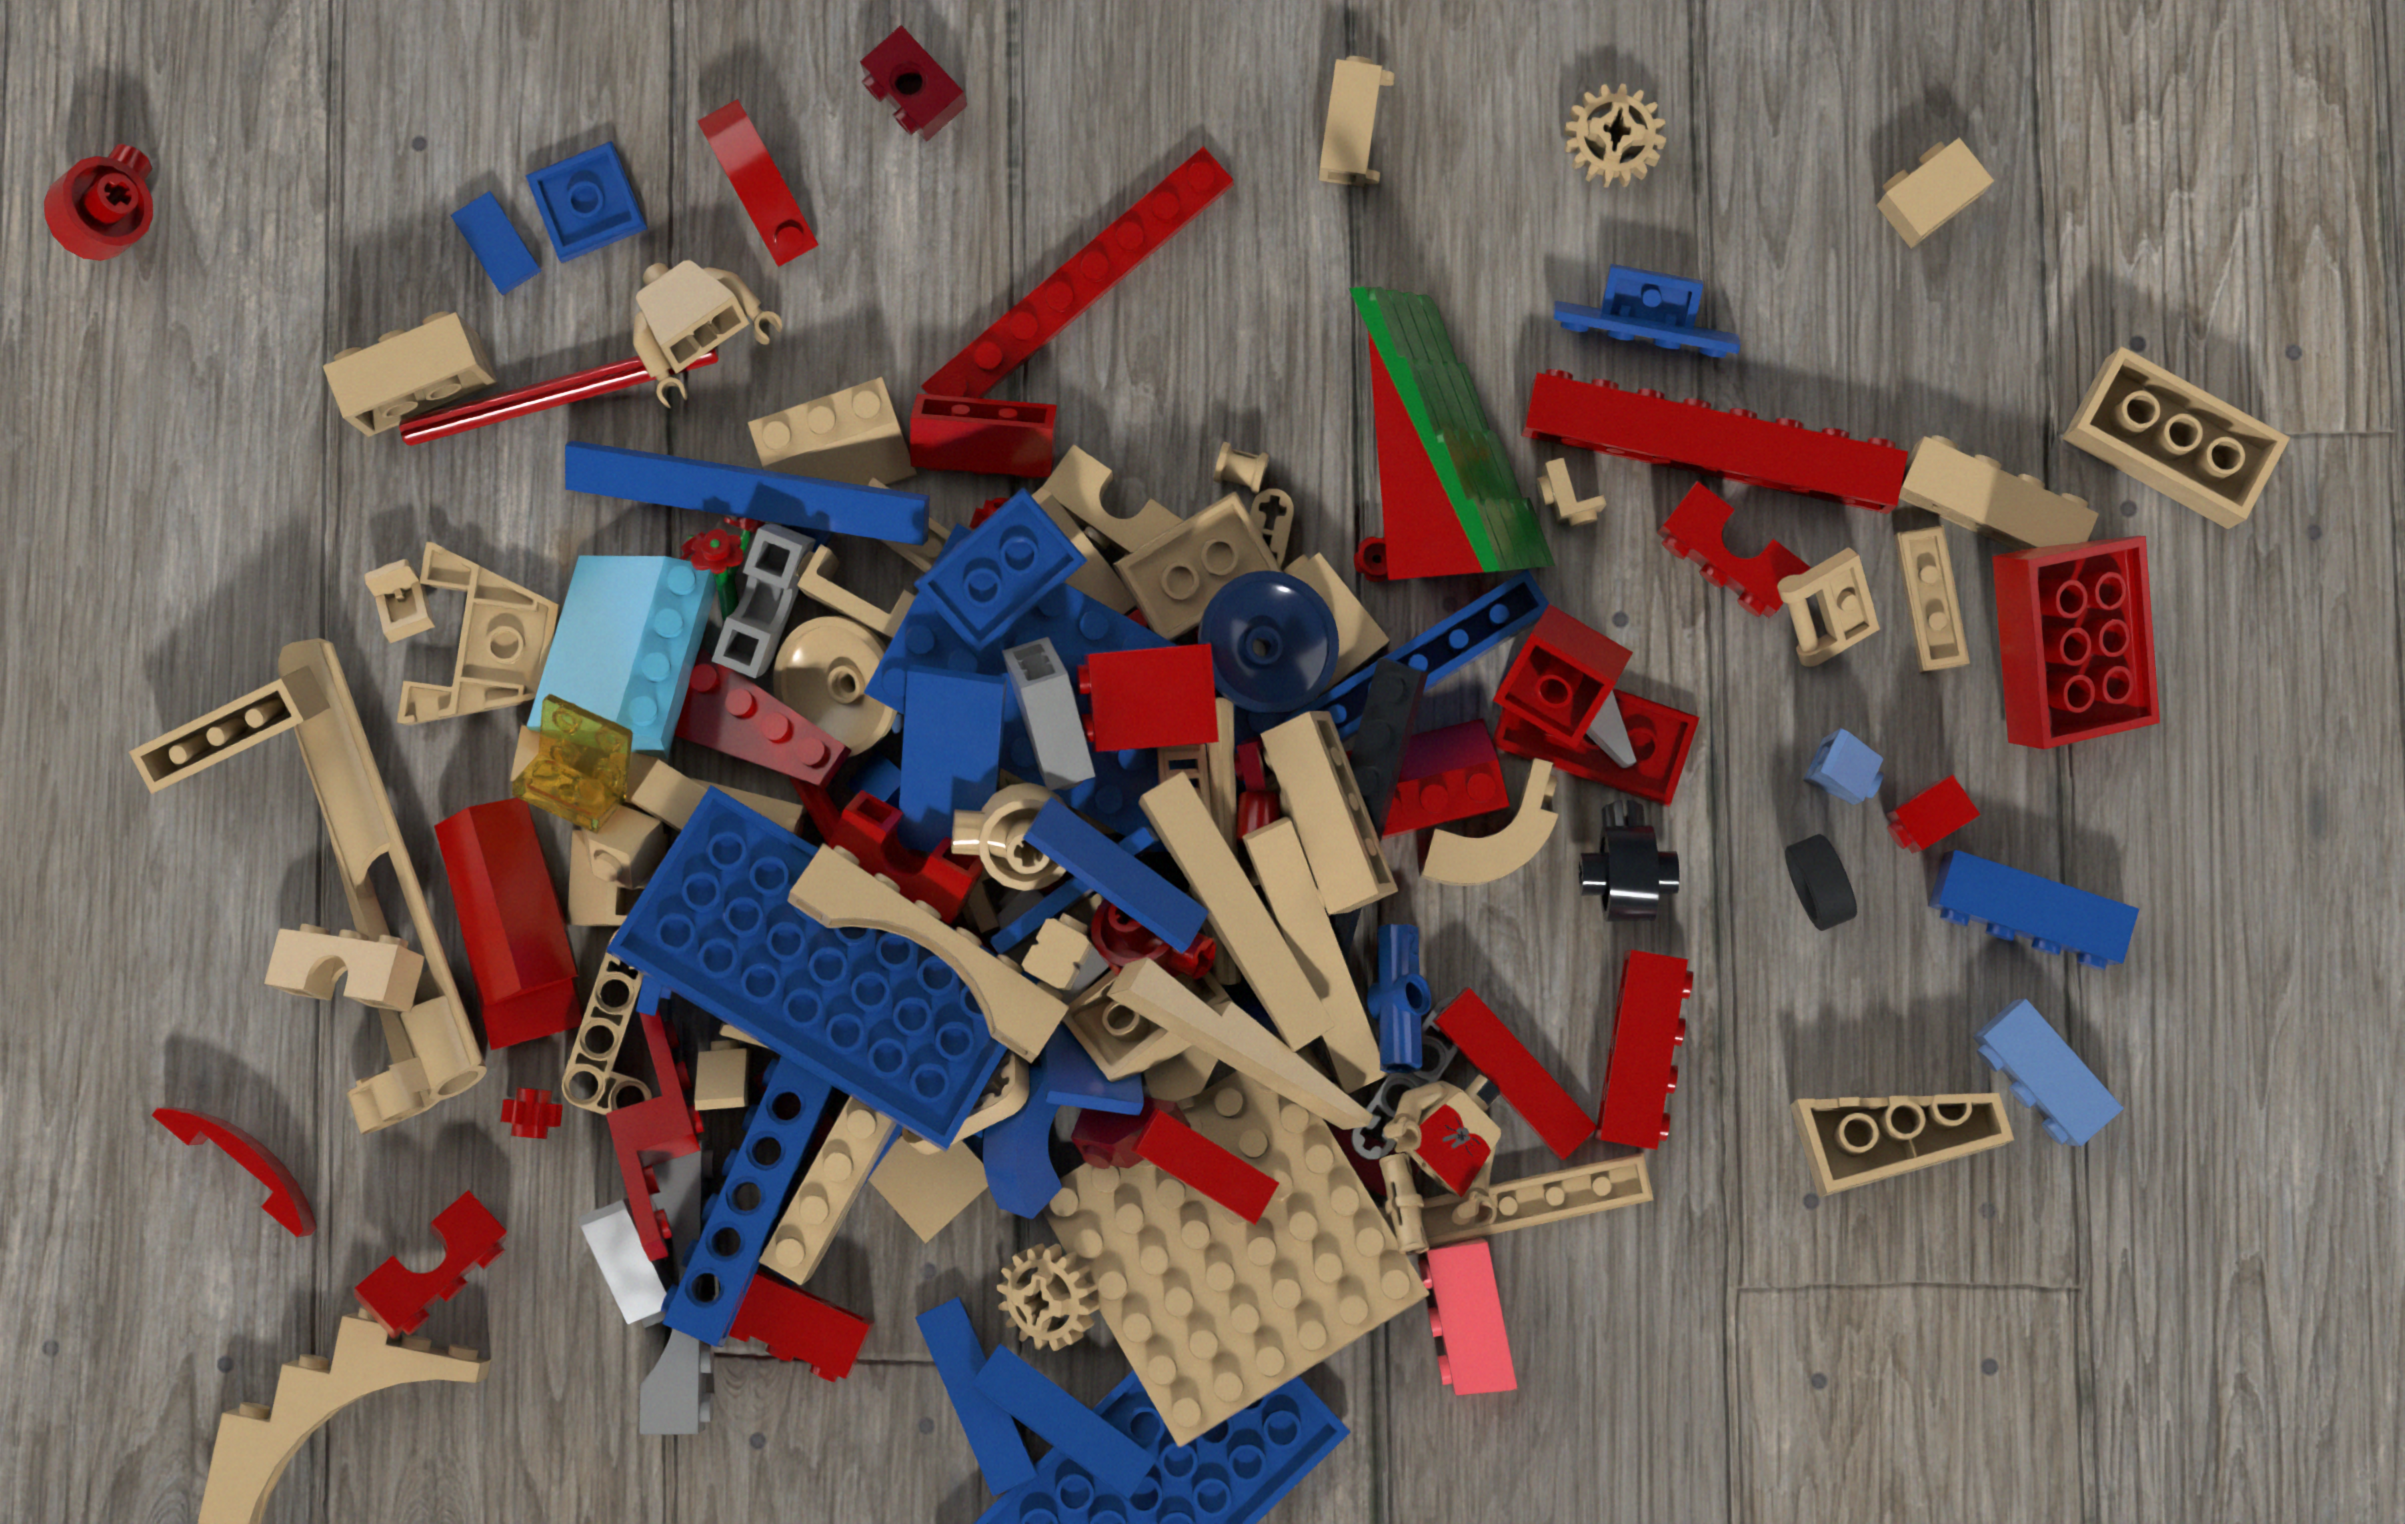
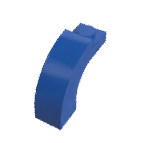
(1018, 1154)

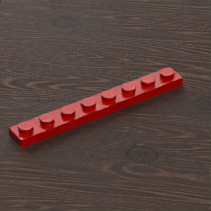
(1083, 279)

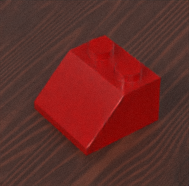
(1562, 676)

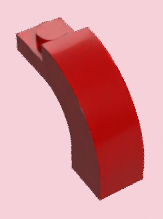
(758, 182)

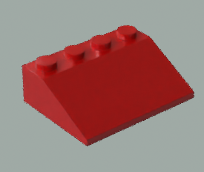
(2076, 641)

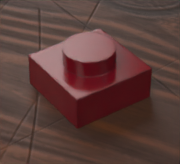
(1251, 765)

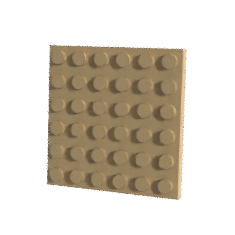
(1226, 1305)

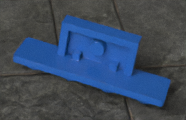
(1650, 307)

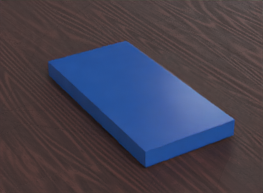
(948, 750)

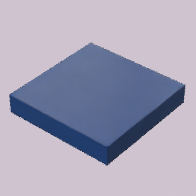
(586, 202)
(1077, 1081)

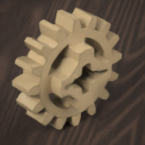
(1632, 136)
(1046, 1297)

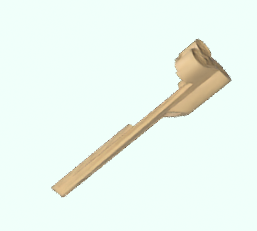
(433, 1043)

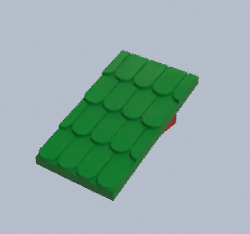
(1441, 467)

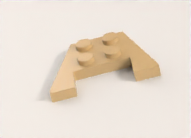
(500, 645)

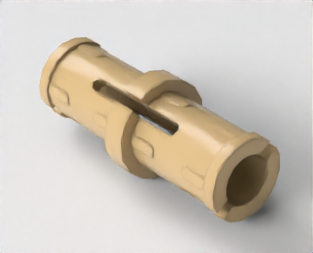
(1404, 1204)

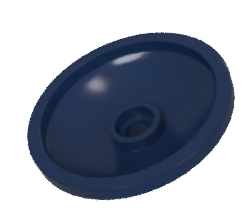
(1293, 627)

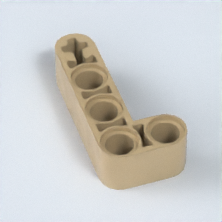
(602, 1064)

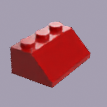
(1446, 779)

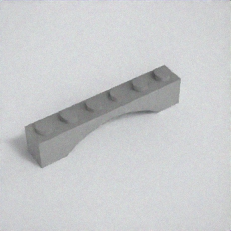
(675, 1390)

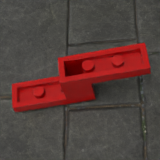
(655, 1134)

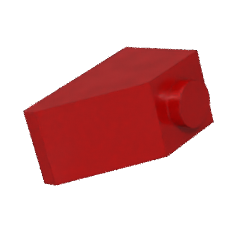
(1931, 815)

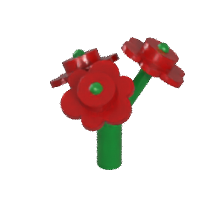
(718, 551)

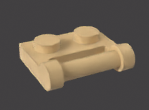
(1843, 605)

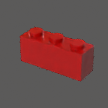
(983, 435)
(801, 1326)

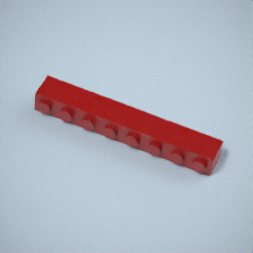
(1715, 442)

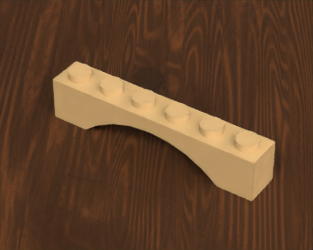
(846, 896)

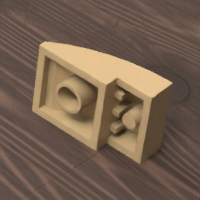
(1121, 1038)

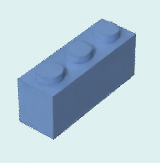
(2046, 1074)

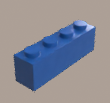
(2033, 908)

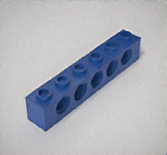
(714, 1319)

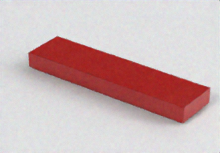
(1515, 1073)

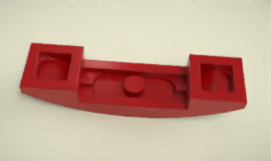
(287, 1201)

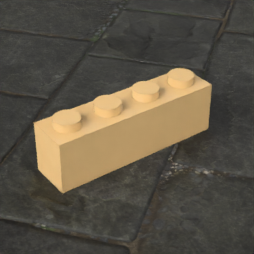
(1991, 500)
(229, 729)
(1328, 812)
(827, 1191)

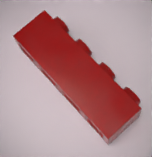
(1642, 1049)

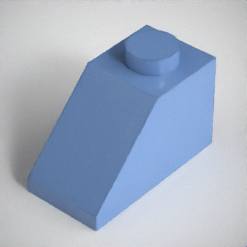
(1845, 768)

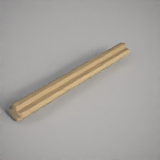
(1223, 811)

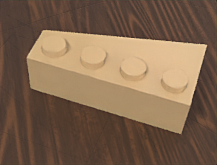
(1883, 1137)

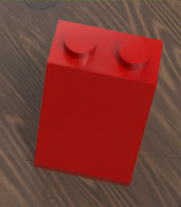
(1149, 698)

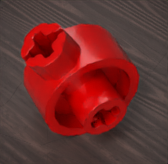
(101, 204)
(1125, 940)

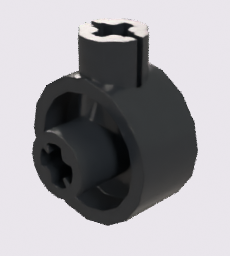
(1628, 866)

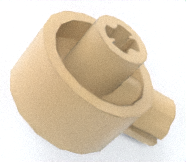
(998, 836)

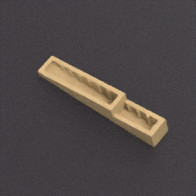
(1235, 910)
(1234, 1039)

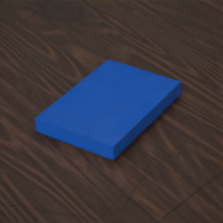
(1000, 572)

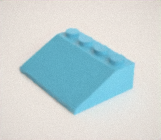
(629, 644)

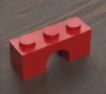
(1696, 532)
(940, 880)
(401, 1297)

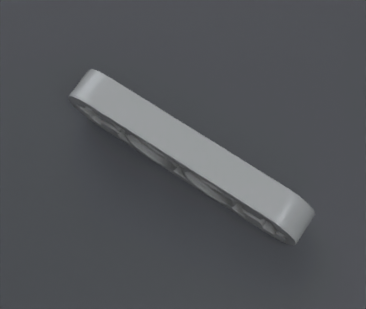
(1410, 1080)

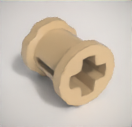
(1241, 467)

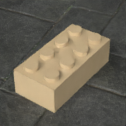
(2176, 438)

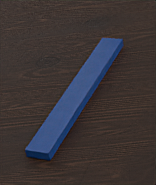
(747, 492)

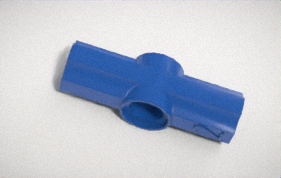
(1399, 998)

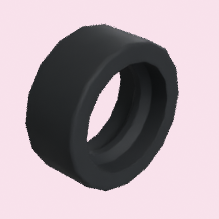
(1821, 882)

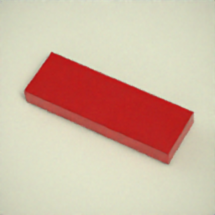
(1205, 1166)

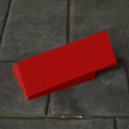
(506, 899)

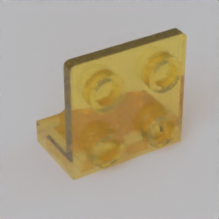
(578, 766)

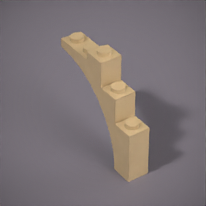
(258, 1445)

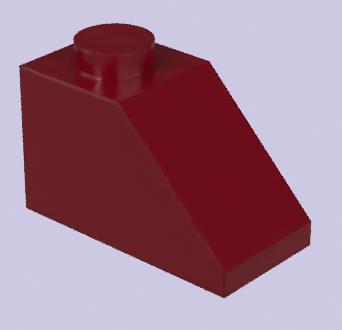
(1108, 1136)

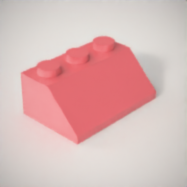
(1467, 1318)

